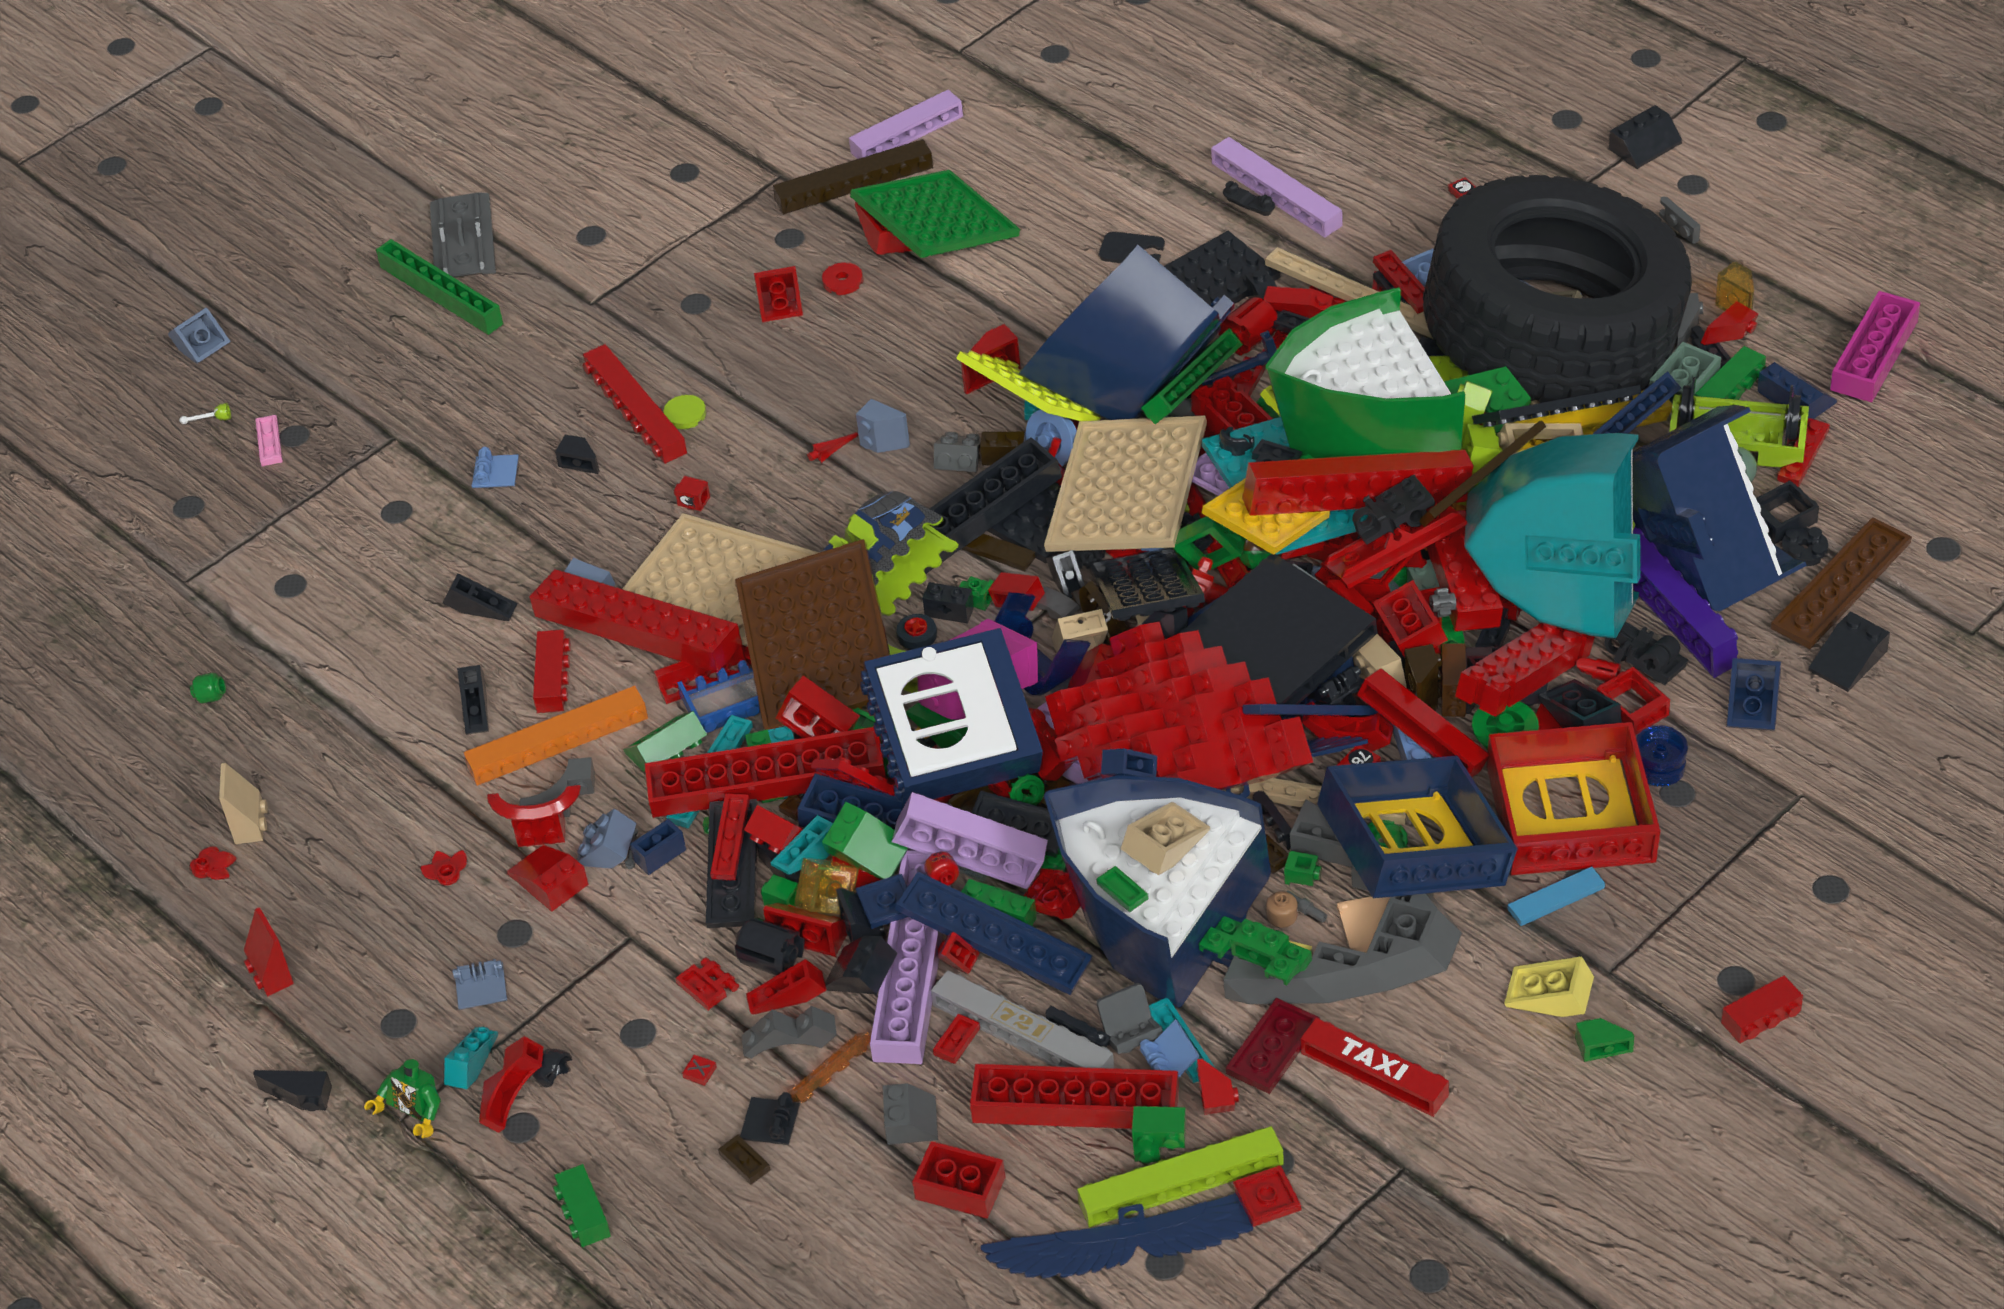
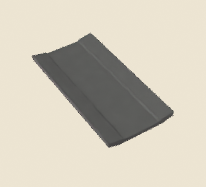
(463, 234)

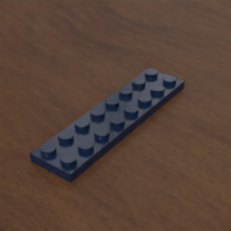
(994, 933)

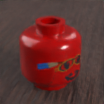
(942, 867)

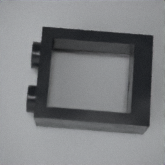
(1798, 499)

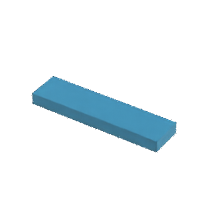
(1556, 896)

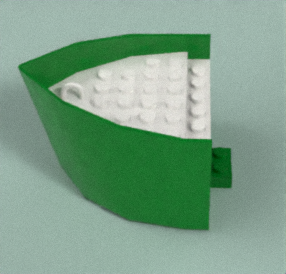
(1362, 384)

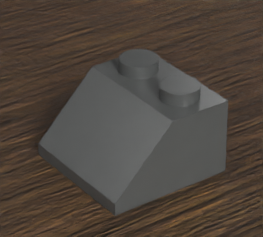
(909, 1114)

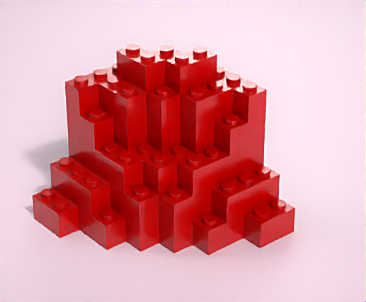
(1177, 705)

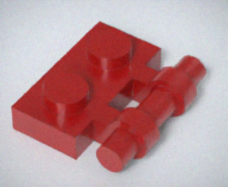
(702, 987)

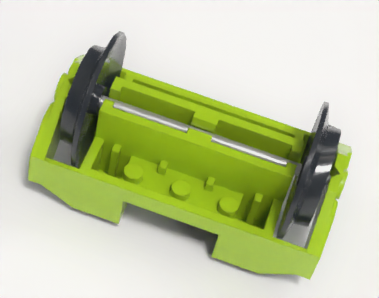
(1755, 431)

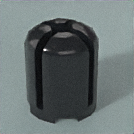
(768, 946)

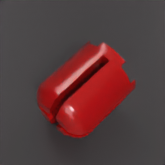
(1249, 322)

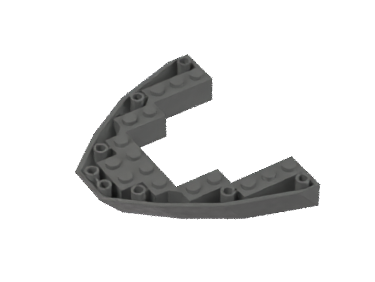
(1408, 945)

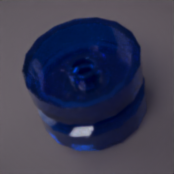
(1662, 754)

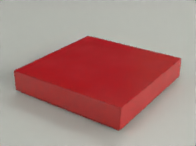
(1267, 1195)

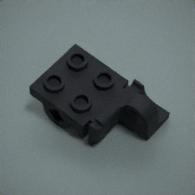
(1393, 507)
(1655, 658)

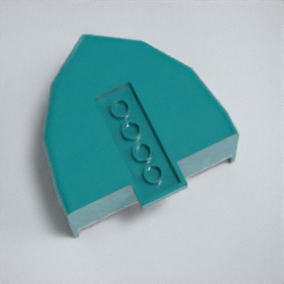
(1559, 532)

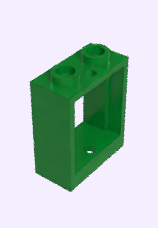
(1232, 542)

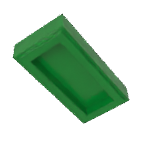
(1122, 889)

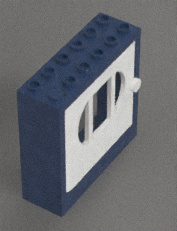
(988, 730)

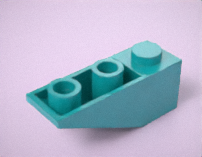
(467, 1059)

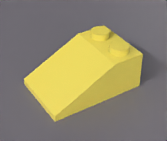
(1551, 987)

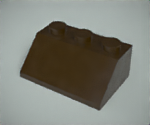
(1423, 674)

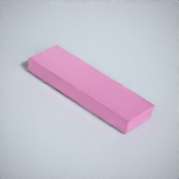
(269, 440)

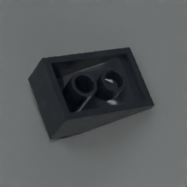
(1850, 651)
(1580, 705)
(861, 966)

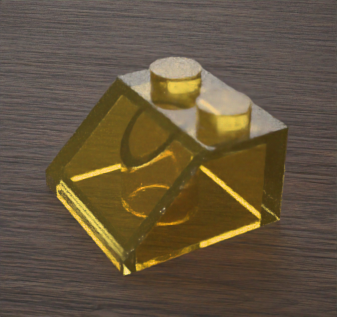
(1734, 285)
(819, 883)

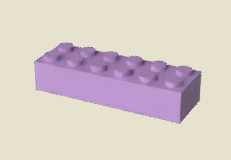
(970, 840)

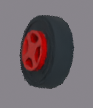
(916, 631)

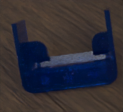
(1049, 672)

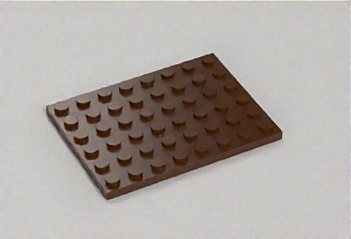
(813, 622)

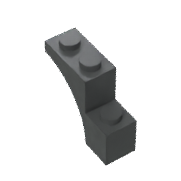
(578, 772)
(777, 1029)

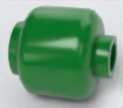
(208, 688)

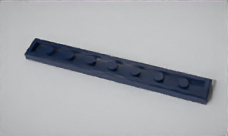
(1288, 709)

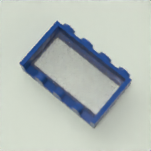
(720, 699)

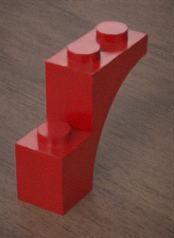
(1371, 727)
(500, 1090)

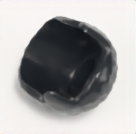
(1235, 446)
(553, 1064)

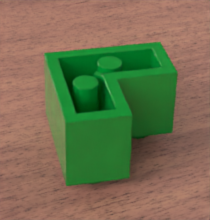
(1156, 1129)

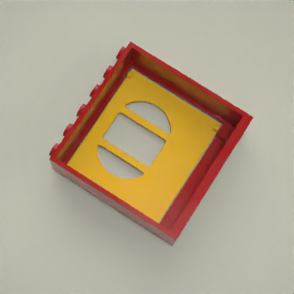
(1581, 841)

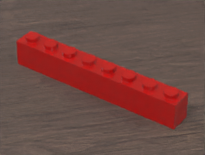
(634, 404)

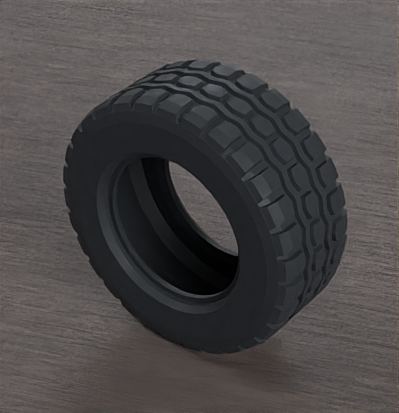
(1567, 237)

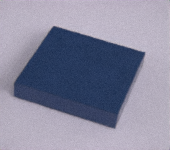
(881, 899)

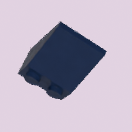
(1754, 694)

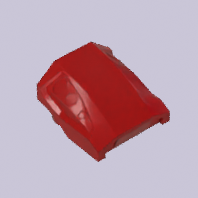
(1054, 894)

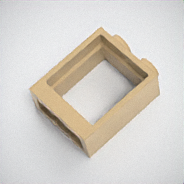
(1091, 630)

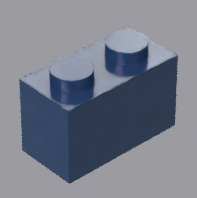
(1128, 763)
(658, 846)

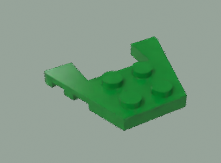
(1505, 394)

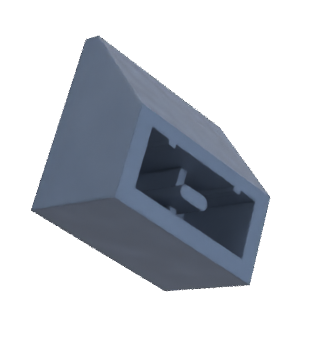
(606, 840)

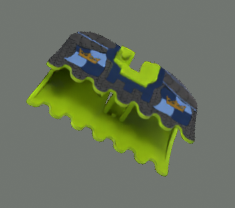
(897, 543)

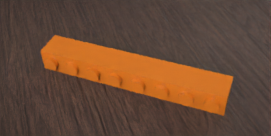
(555, 735)

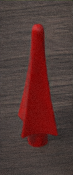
(826, 449)

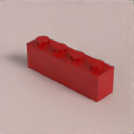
(551, 671)

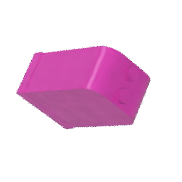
(1024, 658)

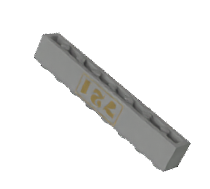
(1018, 1025)

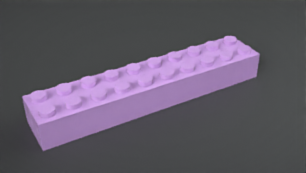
(905, 994)

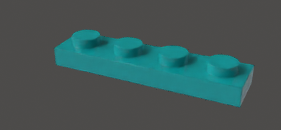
(1164, 1014)

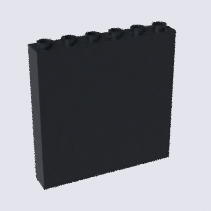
(1285, 628)

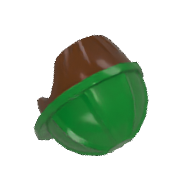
(1253, 554)

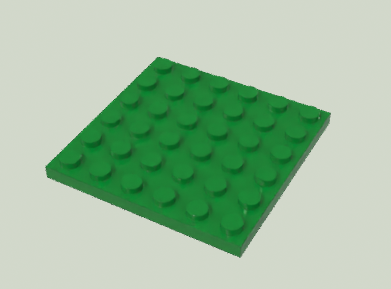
(935, 213)

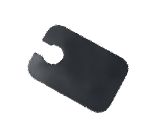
(1119, 245)

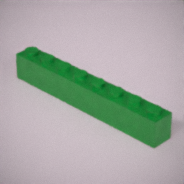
(439, 286)
(1191, 376)

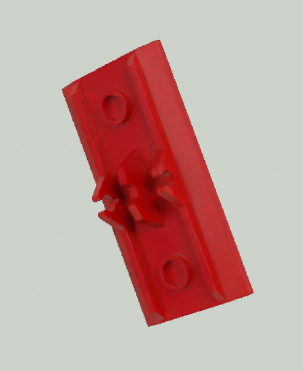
(1361, 561)

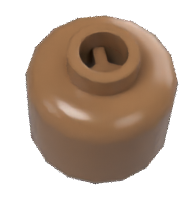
(1281, 909)

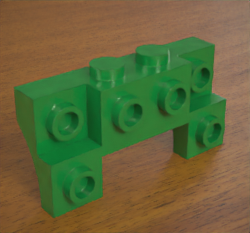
(1259, 946)

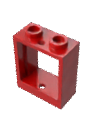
(1646, 716)

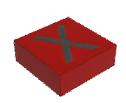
(699, 1070)

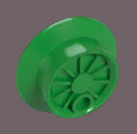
(1513, 719)

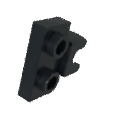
(1274, 452)

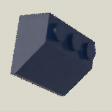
(1776, 383)

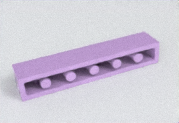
(907, 125)

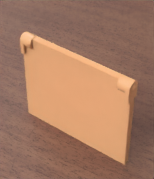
(1361, 920)

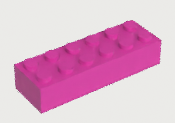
(1875, 346)

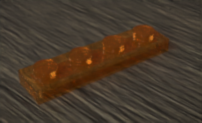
(836, 1062)

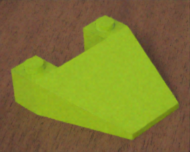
(1475, 401)

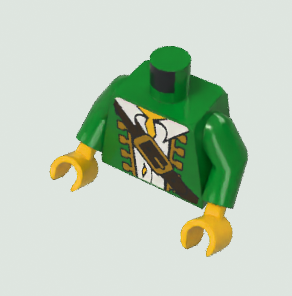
(410, 1092)

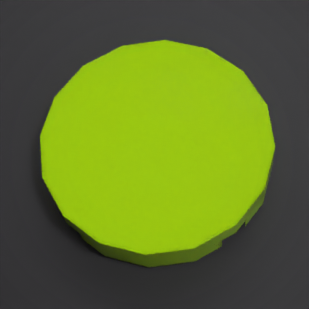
(685, 411)

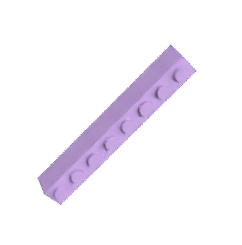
(1285, 191)

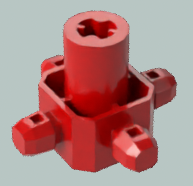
(1210, 589)

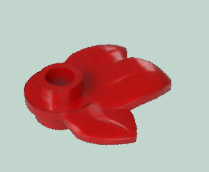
(212, 863)
(445, 868)

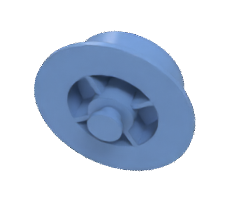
(1045, 426)

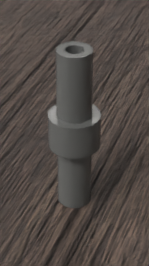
(1307, 907)

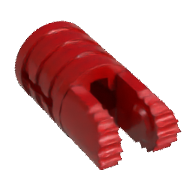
(1598, 668)

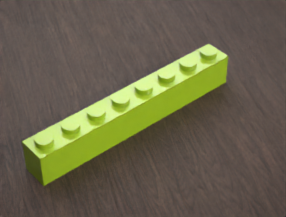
(1181, 1175)

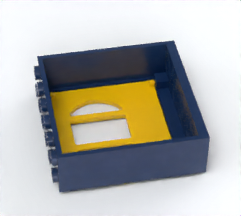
(1474, 843)

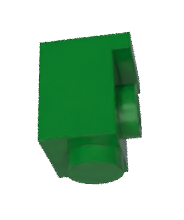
(980, 592)
(1302, 869)

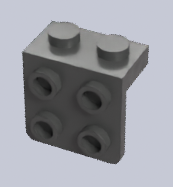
(957, 452)
(1127, 1018)

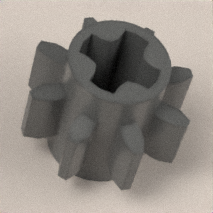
(1442, 602)

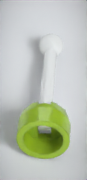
(221, 412)

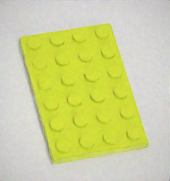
(1008, 376)

